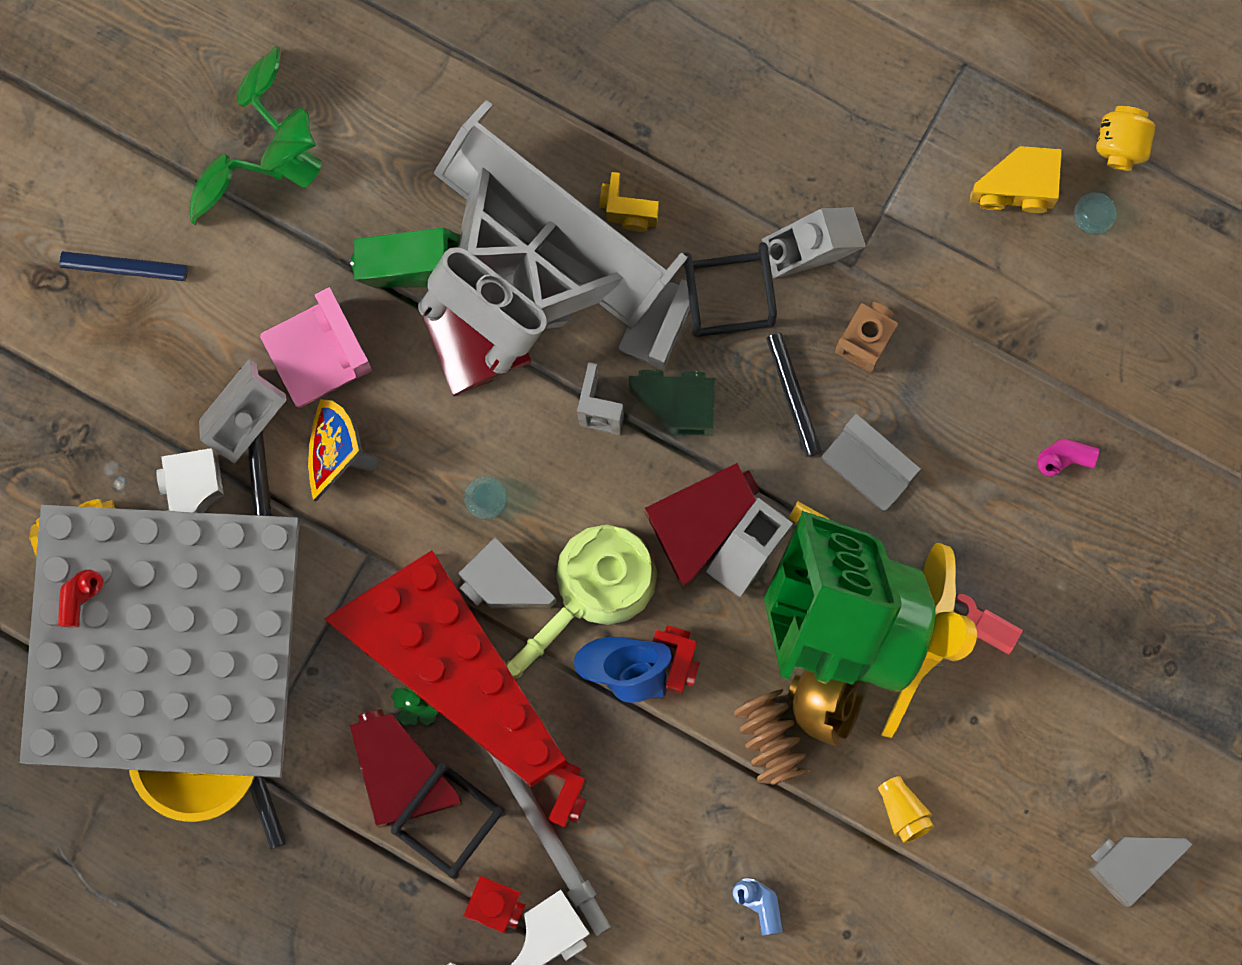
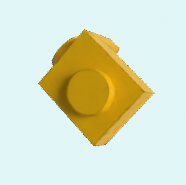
(631, 212)

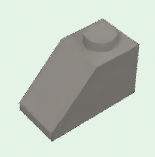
(503, 581)
(1135, 864)

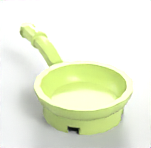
(602, 577)

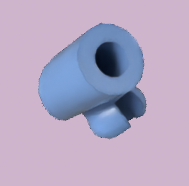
(761, 900)

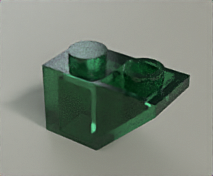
(678, 403)

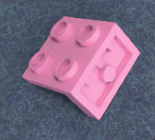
(315, 351)

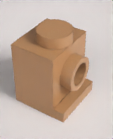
(862, 349)

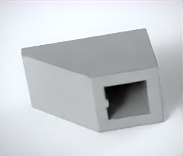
(814, 241)
(749, 547)

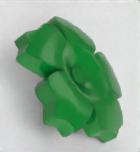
(412, 708)

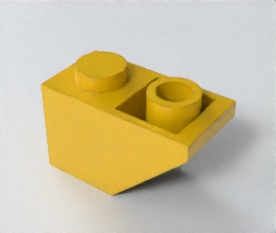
(1023, 179)

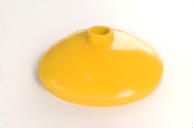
(190, 795)

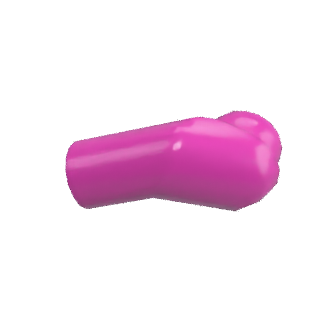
(1064, 453)

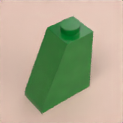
(400, 258)

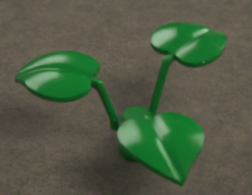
(283, 157)

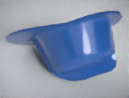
(627, 666)

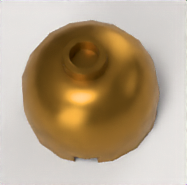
(823, 708)

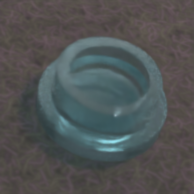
(1095, 213)
(485, 498)

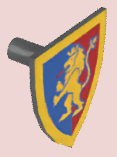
(334, 447)

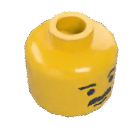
(1126, 137)

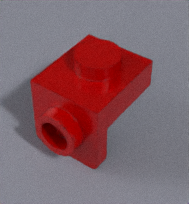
(683, 668)
(569, 802)

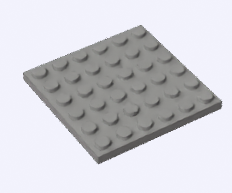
(177, 651)

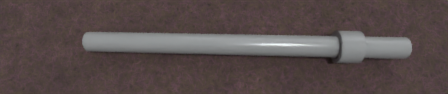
(581, 891)

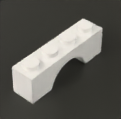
(191, 480)
(551, 931)

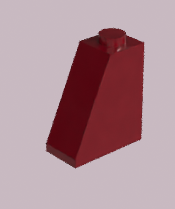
(700, 519)
(396, 769)

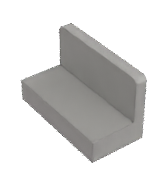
(659, 327)
(240, 412)
(595, 412)
(870, 463)

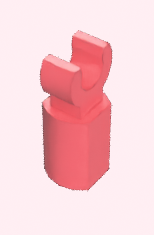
(991, 627)

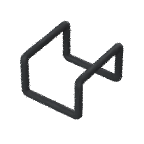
(762, 255)
(498, 812)

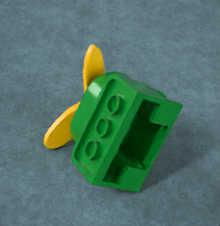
(862, 616)

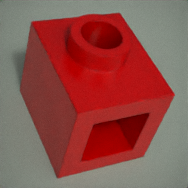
(495, 905)

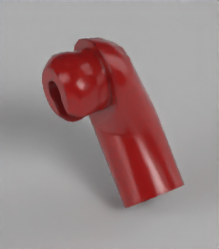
(76, 593)

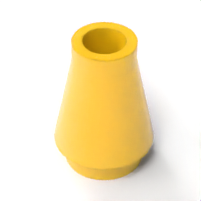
(906, 812)

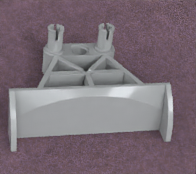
(541, 235)

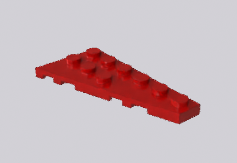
(438, 650)

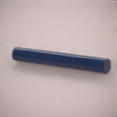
(123, 266)

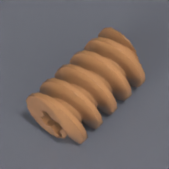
(771, 739)

